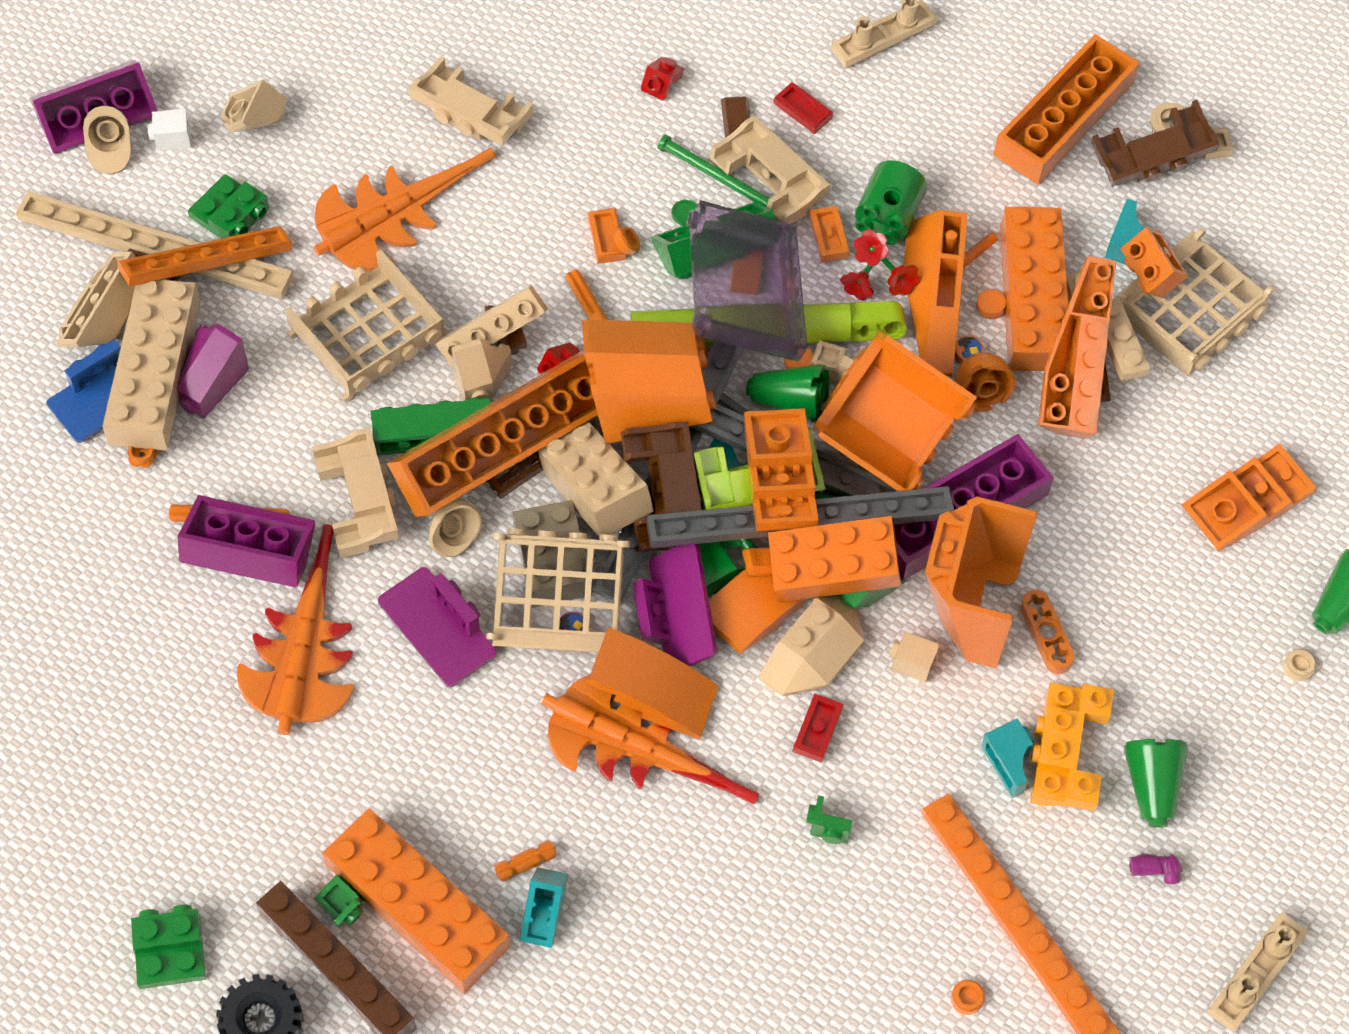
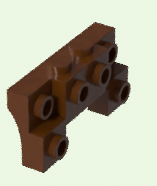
(1157, 152)
(670, 471)

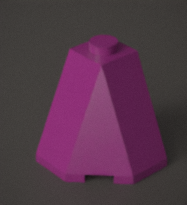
(211, 369)

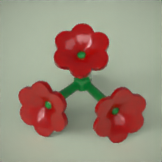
(873, 249)

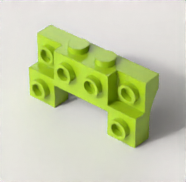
(732, 486)

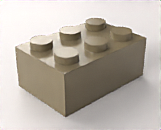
(561, 519)

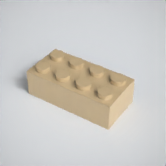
(596, 480)

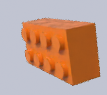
(834, 559)

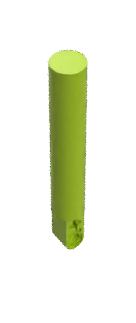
(823, 321)

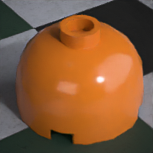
(986, 378)

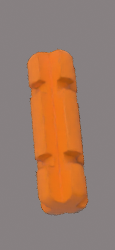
(525, 860)

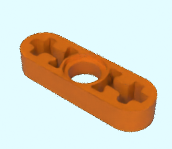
(1049, 618)

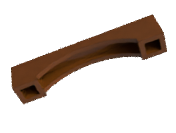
(336, 963)

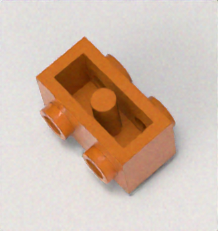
(1153, 262)

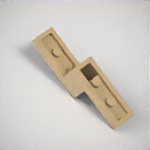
(1121, 341)

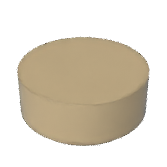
(1299, 665)

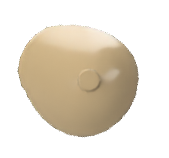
(454, 528)

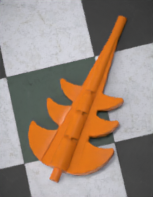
(352, 231)

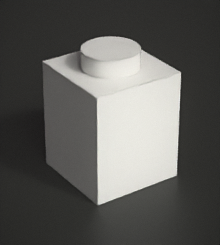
(170, 130)

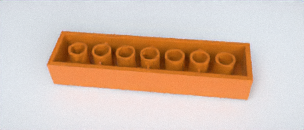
(495, 437)

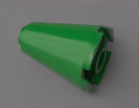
(791, 389)
(1333, 605)
(1156, 777)

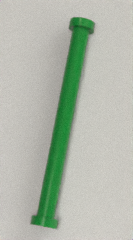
(666, 144)

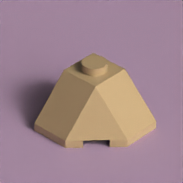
(253, 107)
(480, 368)

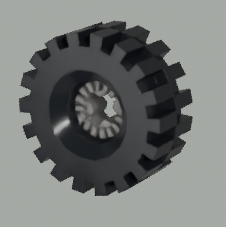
(257, 997)

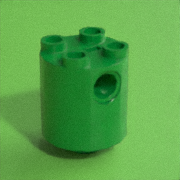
(891, 200)

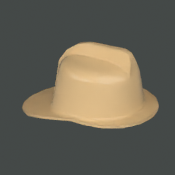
(107, 139)

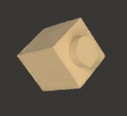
(914, 656)

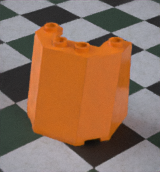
(646, 374)
(892, 412)
(972, 547)

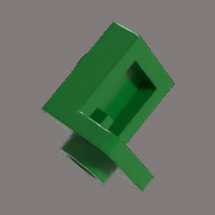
(828, 827)
(341, 901)

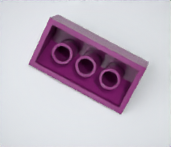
(64, 108)
(246, 541)

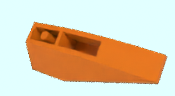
(937, 250)
(1078, 355)

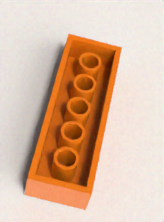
(1066, 109)
(1032, 283)
(417, 900)

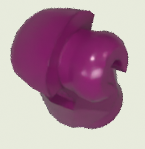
(1151, 864)

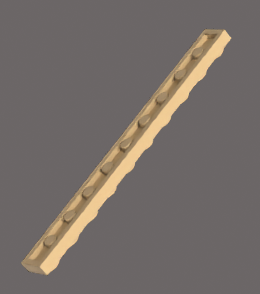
(128, 235)

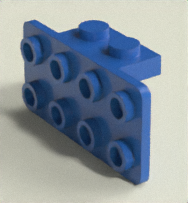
(85, 400)

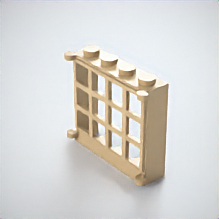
(1234, 280)
(341, 299)
(554, 638)

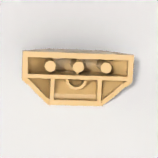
(100, 307)
(814, 647)

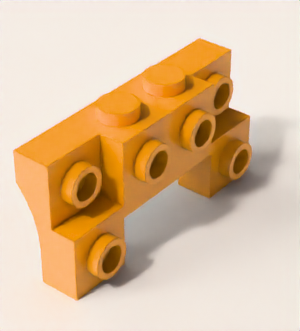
(1057, 754)

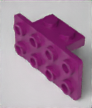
(676, 605)
(438, 624)

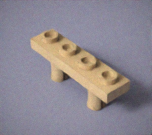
(876, 36)
(496, 322)
(1257, 972)

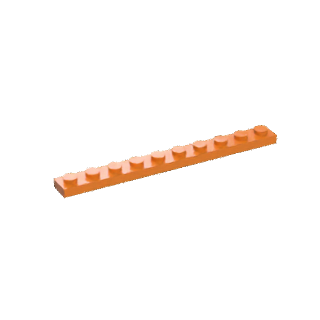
(1017, 918)

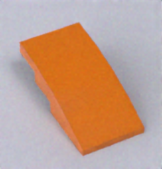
(780, 469)
(1249, 497)
(749, 610)
(653, 683)

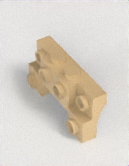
(467, 108)
(775, 165)
(370, 500)

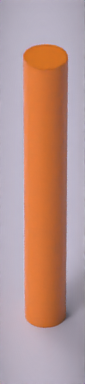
(979, 248)

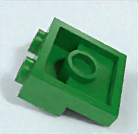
(229, 207)
(168, 947)

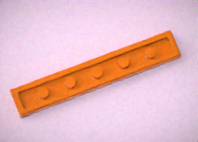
(204, 255)

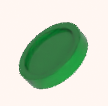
(681, 211)

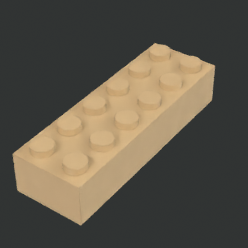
(151, 364)

